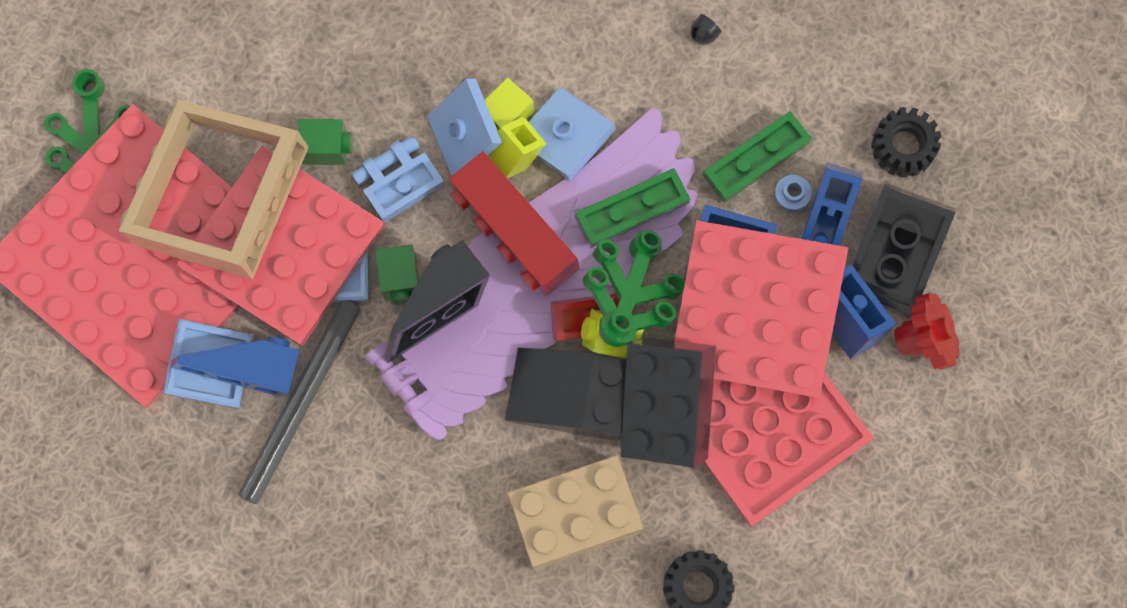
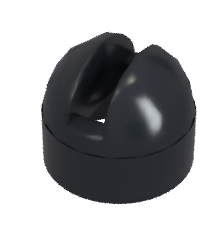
(704, 30)

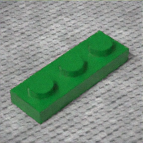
(757, 156)
(632, 207)

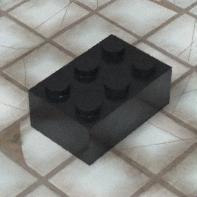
(668, 401)

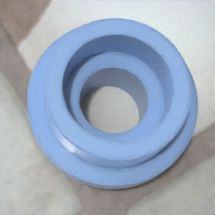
(789, 202)

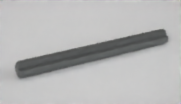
(299, 402)

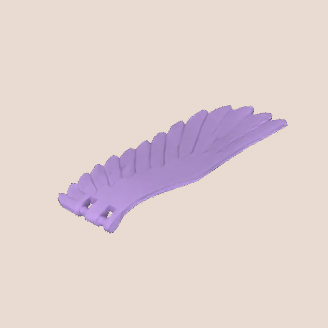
(481, 347)

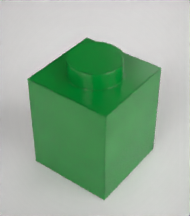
(326, 141)
(397, 273)

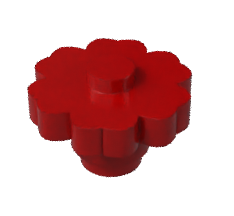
(929, 333)

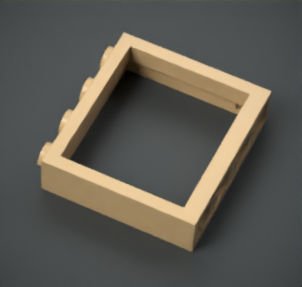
(263, 212)

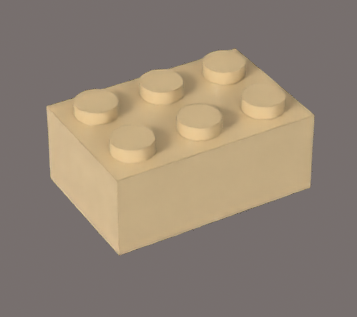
(575, 512)

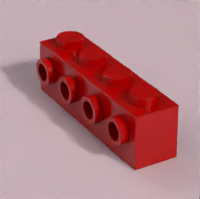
(514, 224)

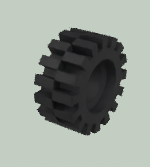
(911, 123)
(702, 562)

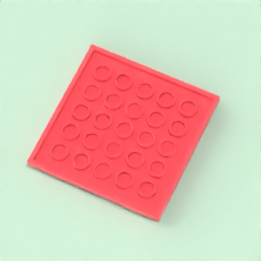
(95, 285)

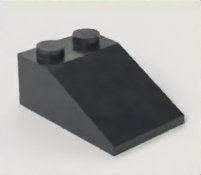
(902, 246)
(443, 294)
(568, 392)

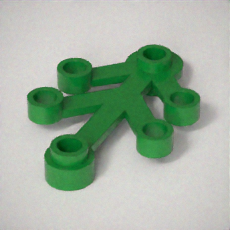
(90, 120)
(617, 324)

